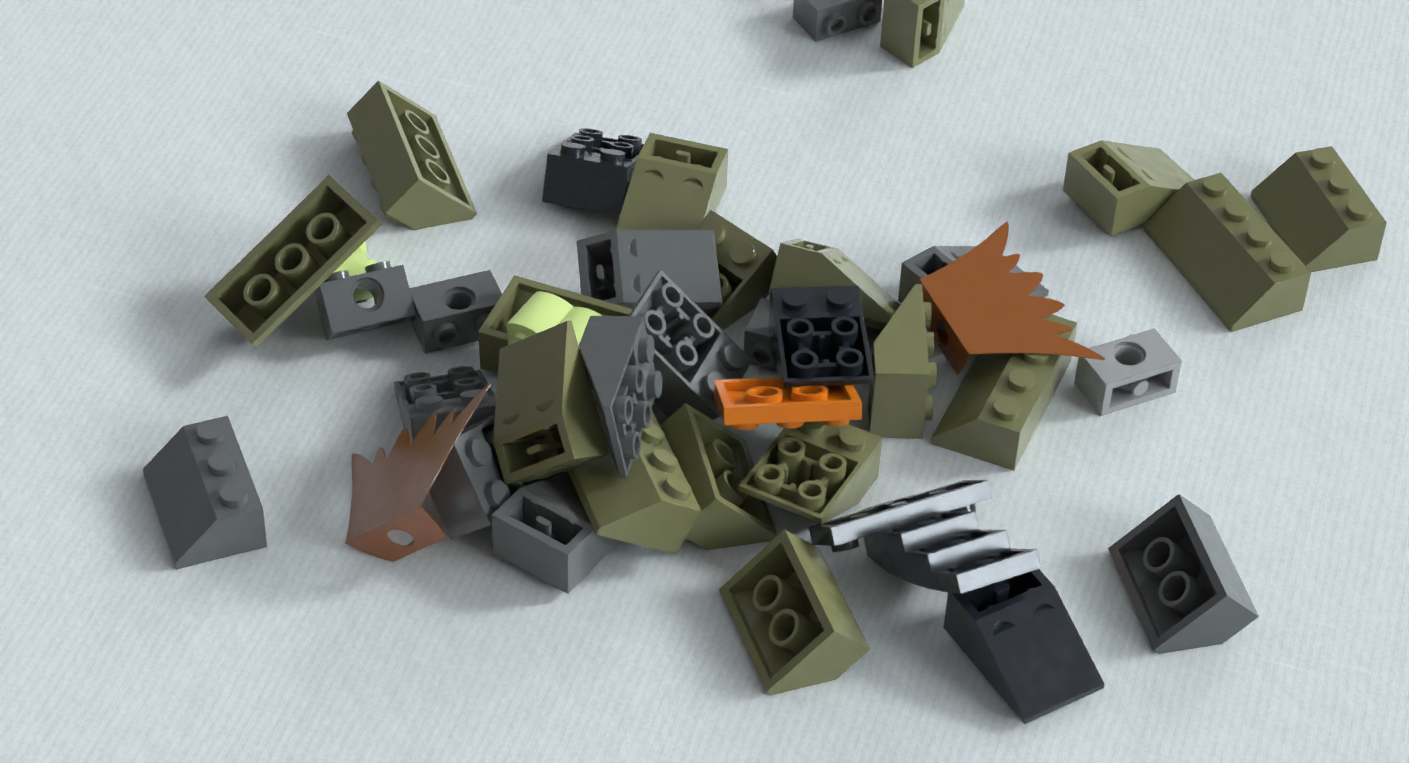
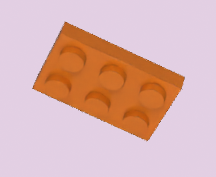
(766, 401)

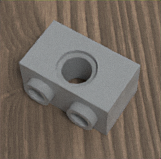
(1131, 374)

